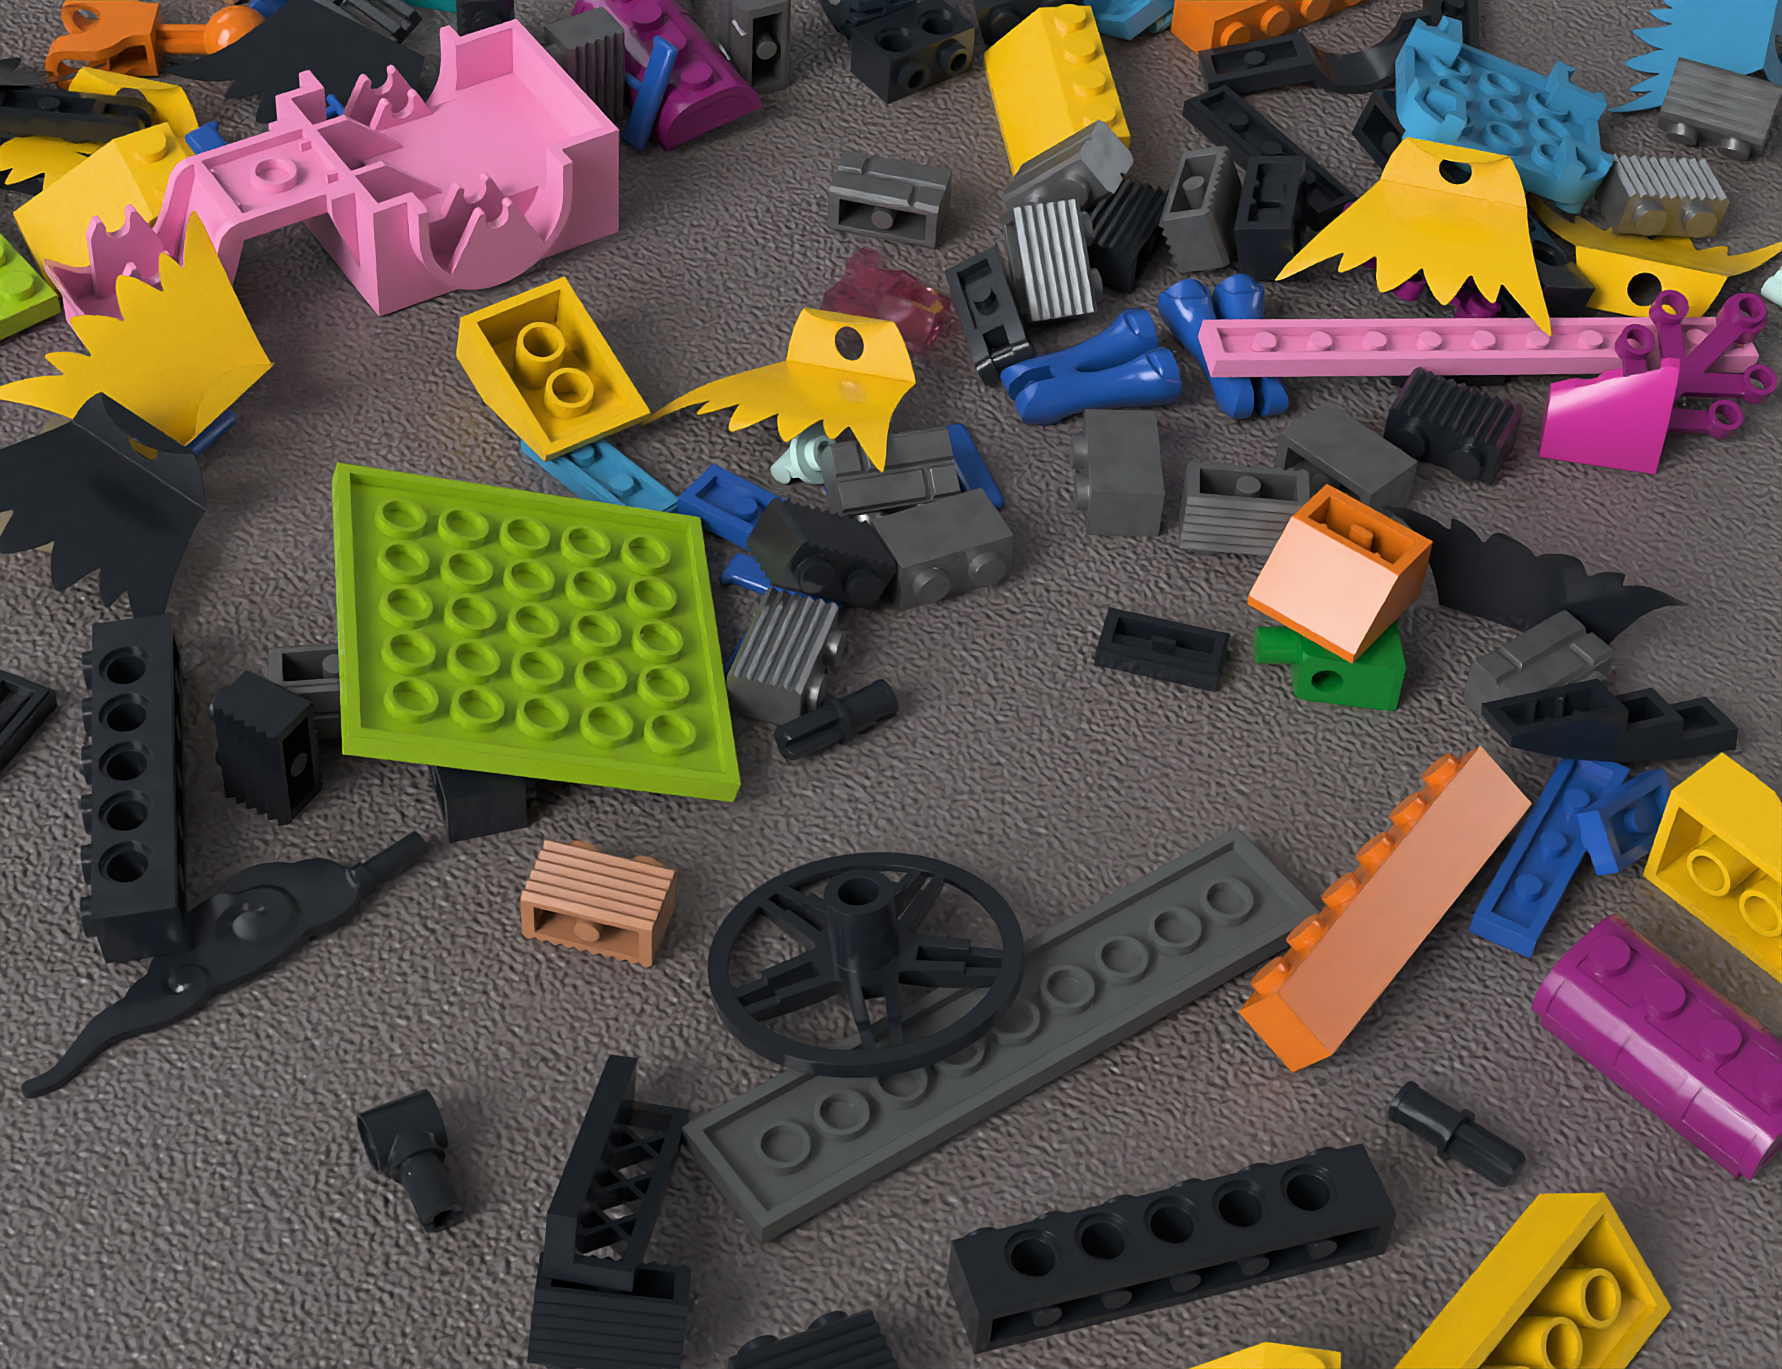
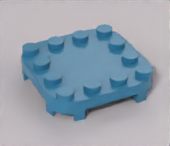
(1494, 106)

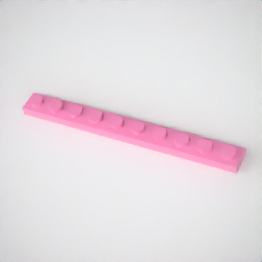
(1438, 346)

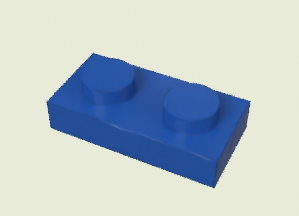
(725, 504)
(1624, 822)

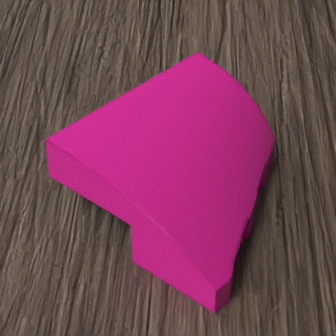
(1610, 418)

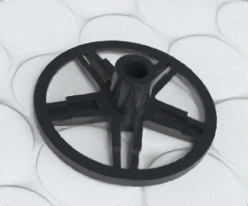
(867, 953)

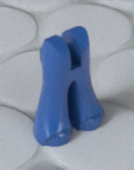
(1237, 297)
(1106, 371)

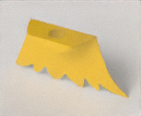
(57, 157)
(1445, 228)
(1615, 259)
(172, 357)
(819, 384)

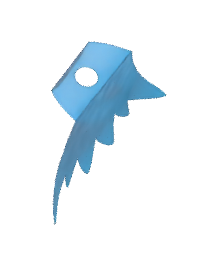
(1713, 32)

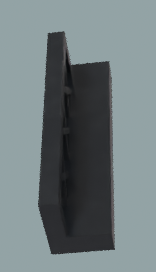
(594, 1184)

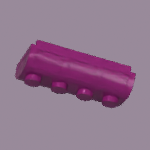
(703, 83)
(1669, 1043)

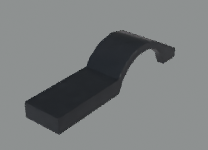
(1294, 60)

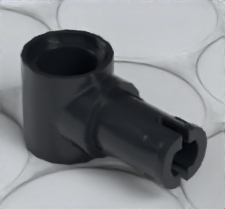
(409, 1143)

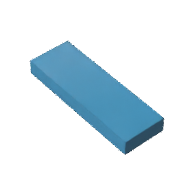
(607, 476)

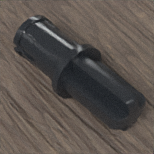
(836, 720)
(1456, 1135)

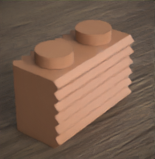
(598, 901)

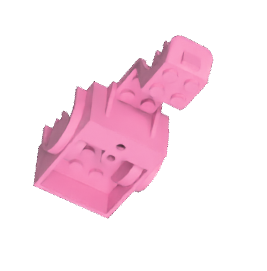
(396, 189)

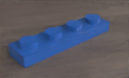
(1544, 857)

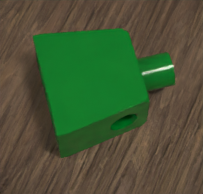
(1324, 677)

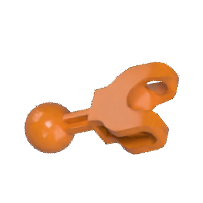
(134, 39)

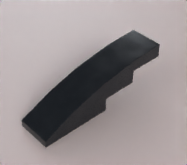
(1595, 725)

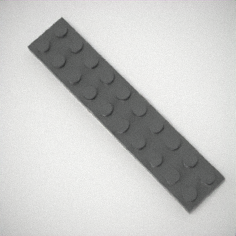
(1083, 989)

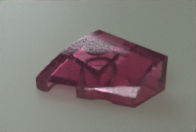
(889, 297)

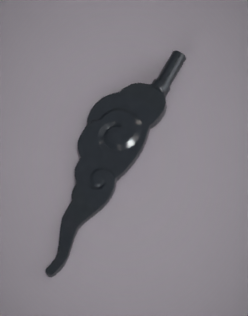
(232, 939)

